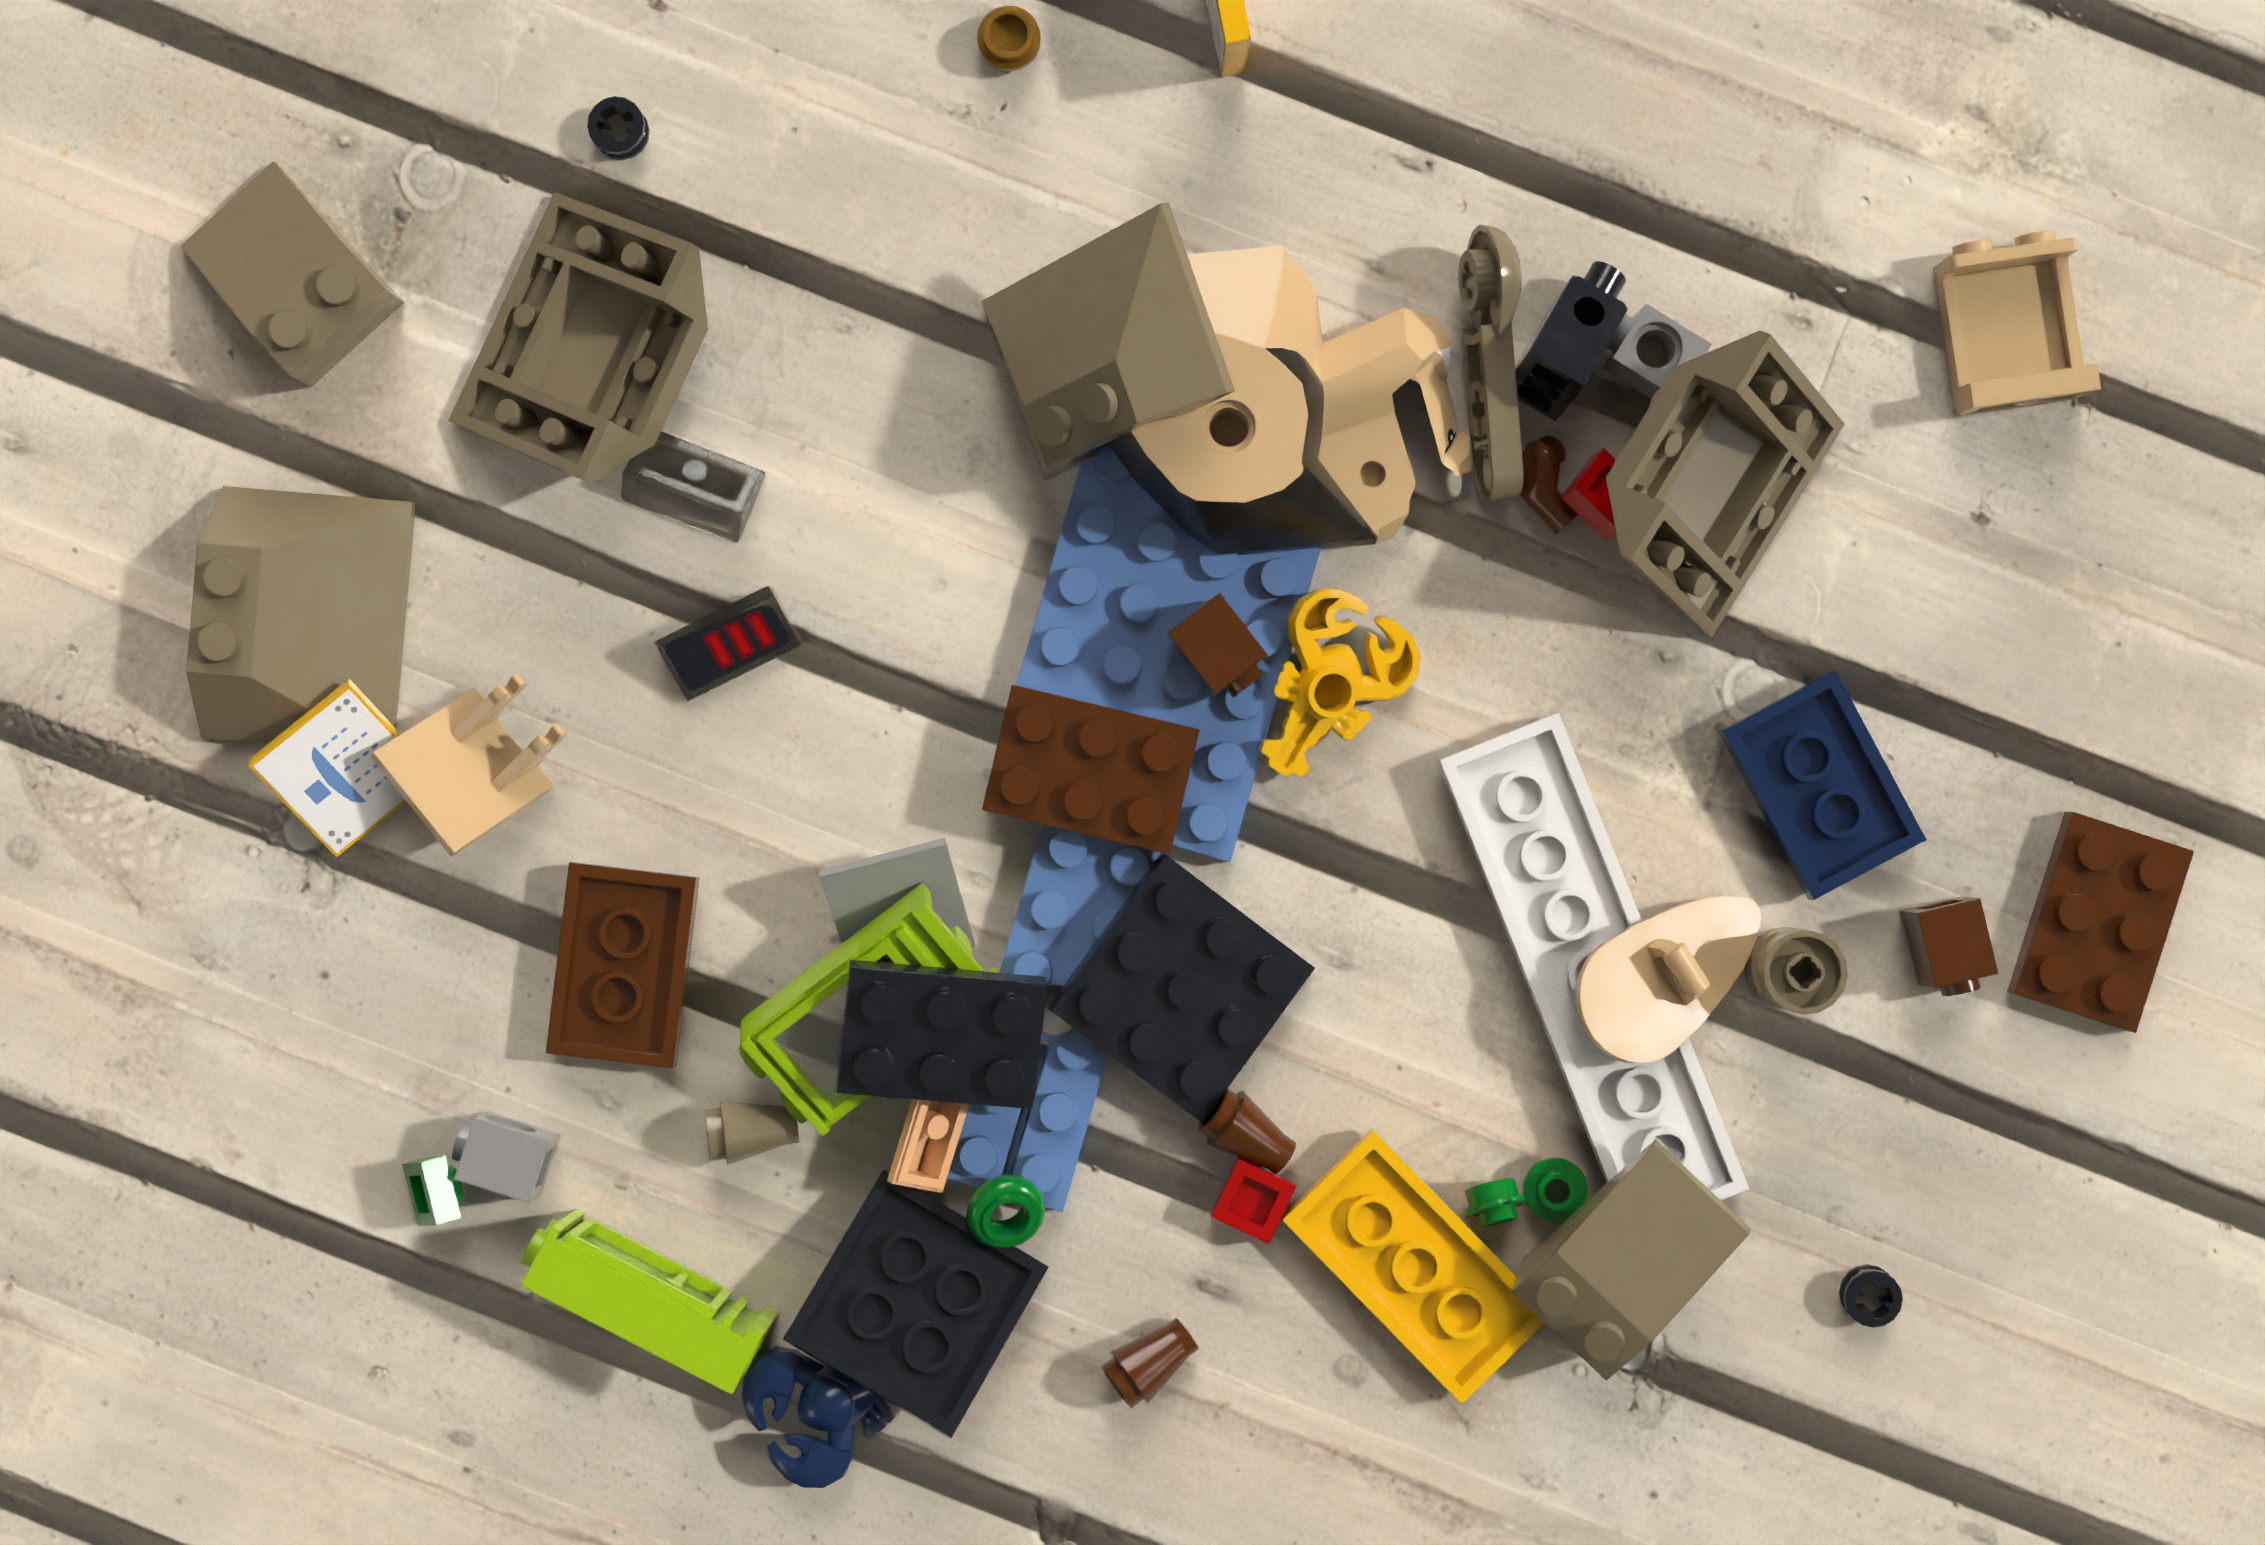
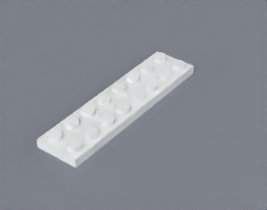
(1559, 902)

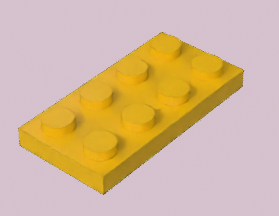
(1414, 1265)

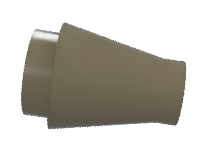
(747, 1130)

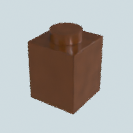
(1219, 647)
(1950, 945)

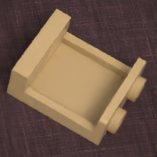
(2012, 325)

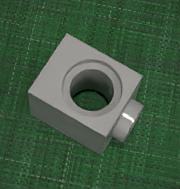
(1677, 341)
(504, 1155)

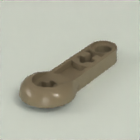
(1490, 291)

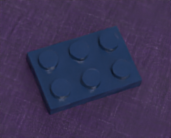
(1822, 785)

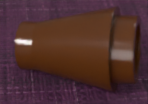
(1247, 1132)
(1149, 1362)

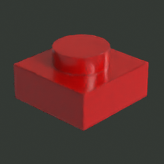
(1590, 495)
(1253, 1200)

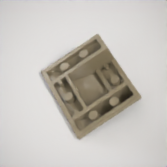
(1107, 341)
(588, 342)
(1717, 472)
(294, 605)

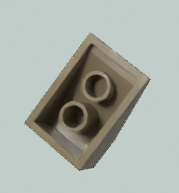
(290, 276)
(1629, 1259)

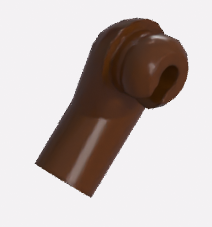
(1540, 482)

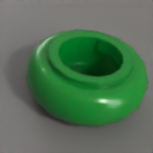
(1000, 1191)

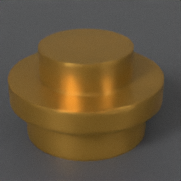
(1009, 38)

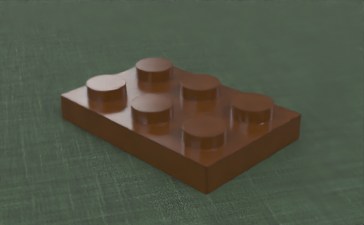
(1090, 769)
(2100, 921)
(622, 965)

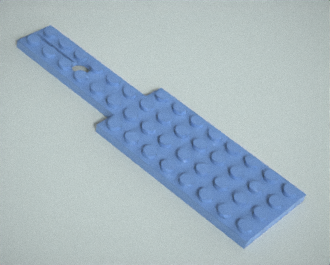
(1101, 638)

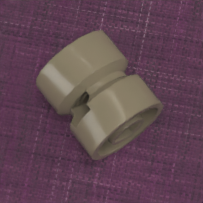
(1796, 970)

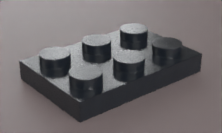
(941, 1034)

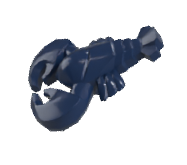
(825, 1404)

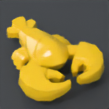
(1332, 677)

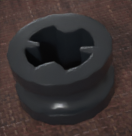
(628, 111)
(1881, 1279)

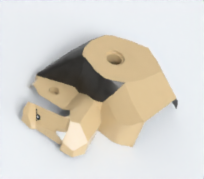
(1312, 426)

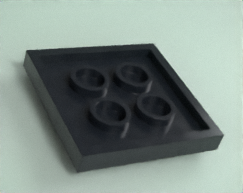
(1181, 987)
(915, 1305)

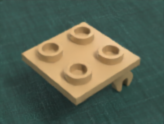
(465, 768)

